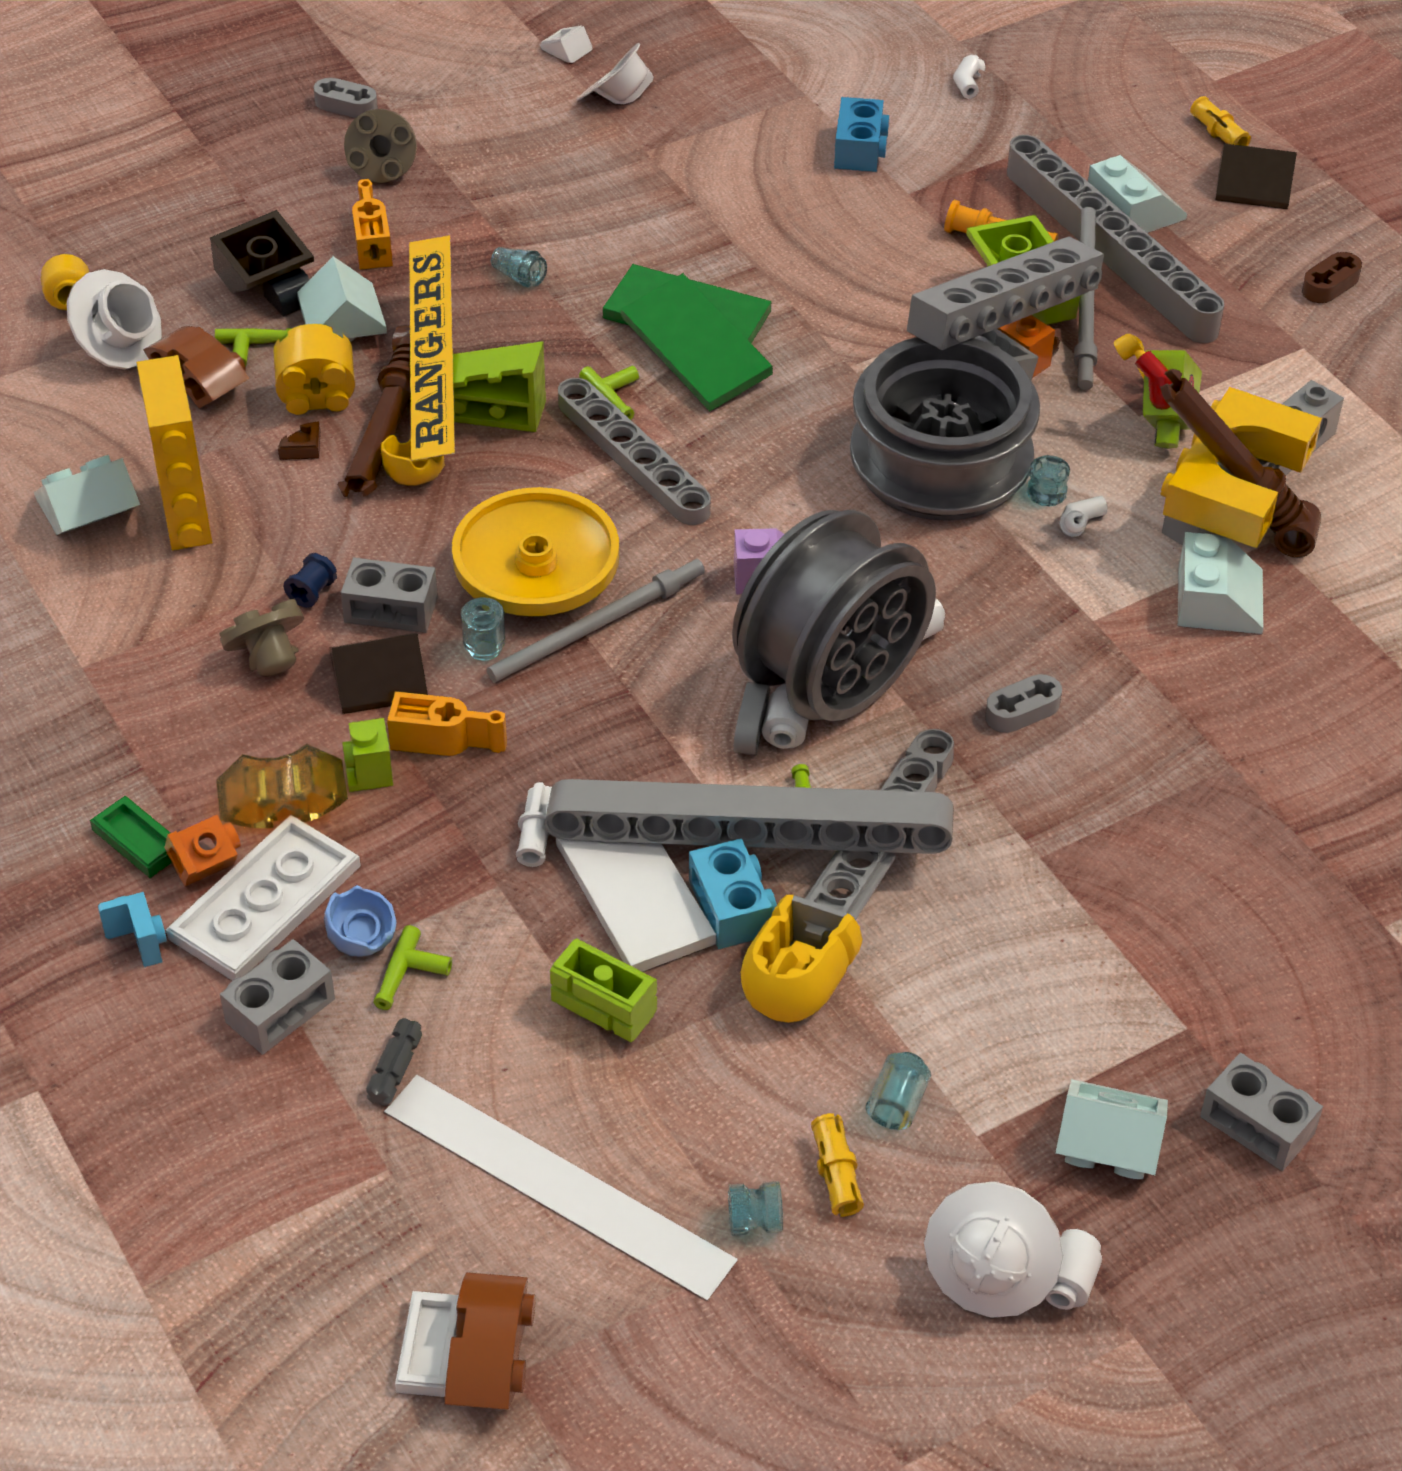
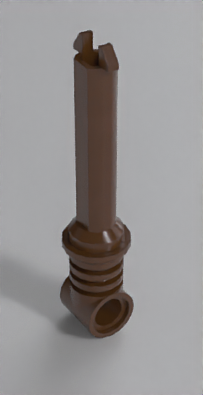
(396, 394)
(1294, 520)

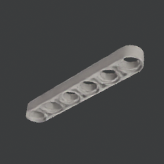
(637, 447)

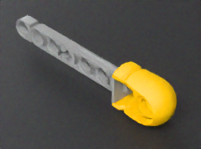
(798, 979)

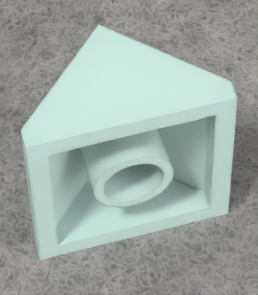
(342, 301)

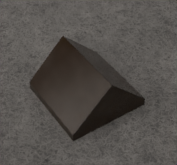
(1255, 176)
(374, 669)

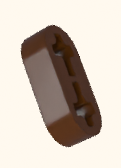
(1331, 277)

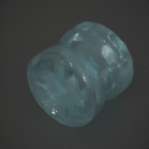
(1048, 480)

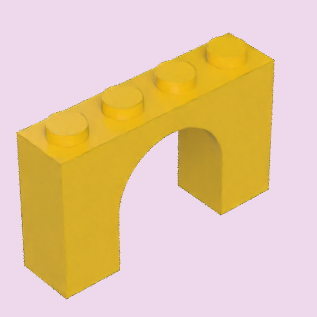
(175, 452)
(1224, 504)

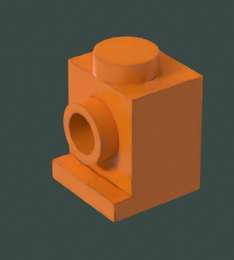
(196, 863)

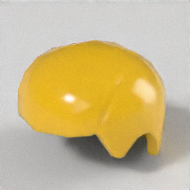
(398, 463)

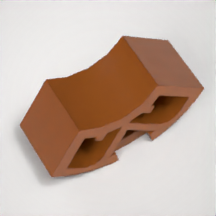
(204, 362)
(489, 1333)

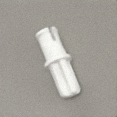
(533, 831)

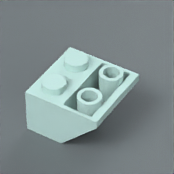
(83, 498)

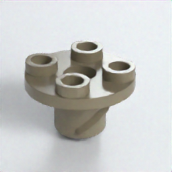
(380, 145)
(265, 637)

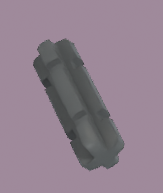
(394, 1062)

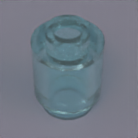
(483, 628)

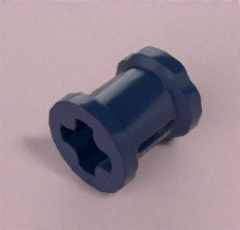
(310, 580)

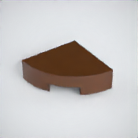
(301, 444)

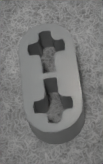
(344, 97)
(1021, 700)
(751, 718)

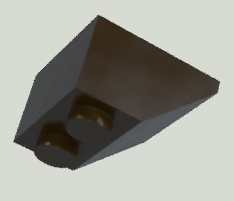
(257, 252)

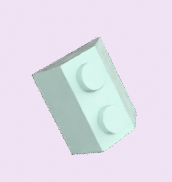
(1135, 194)
(1219, 586)
(1112, 1129)

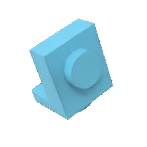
(132, 915)

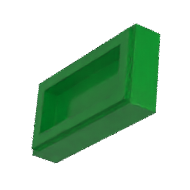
(133, 835)

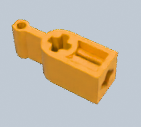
(371, 229)
(442, 726)

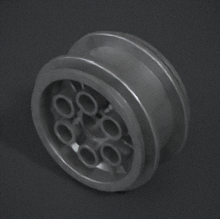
(944, 428)
(833, 614)

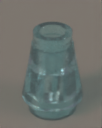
(521, 265)

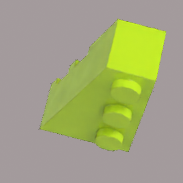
(500, 386)

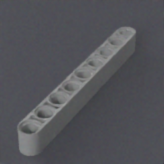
(1125, 245)
(755, 813)

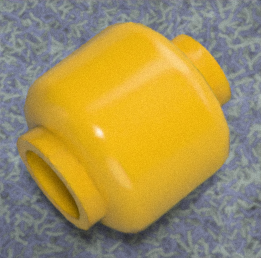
(59, 276)

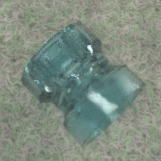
(755, 1208)

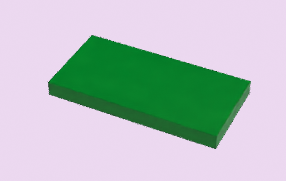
(742, 310)
(696, 342)

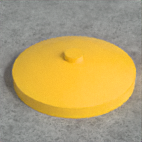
(536, 551)

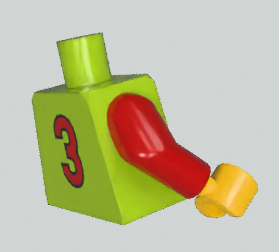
(1152, 368)

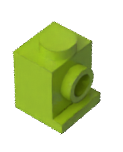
(367, 756)

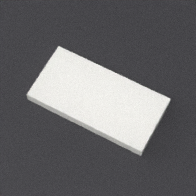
(263, 898)
(639, 900)

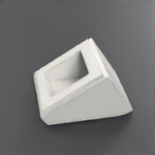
(568, 44)

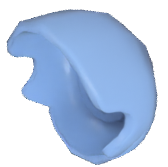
(359, 921)

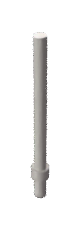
(1086, 351)
(662, 586)

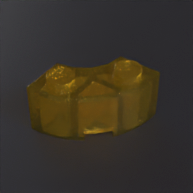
(272, 789)

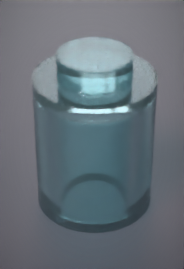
(898, 1090)

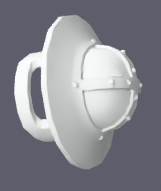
(113, 318)
(993, 1249)

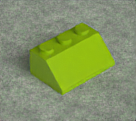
(1014, 237)

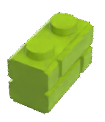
(603, 989)

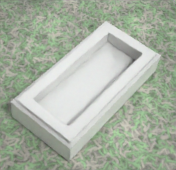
(427, 1344)

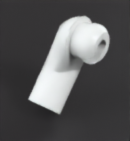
(964, 75)
(1077, 514)

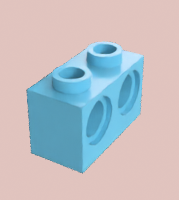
(730, 891)

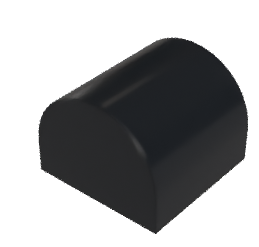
(283, 291)

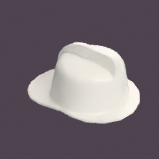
(624, 81)

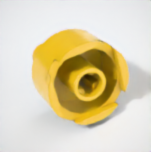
(314, 369)

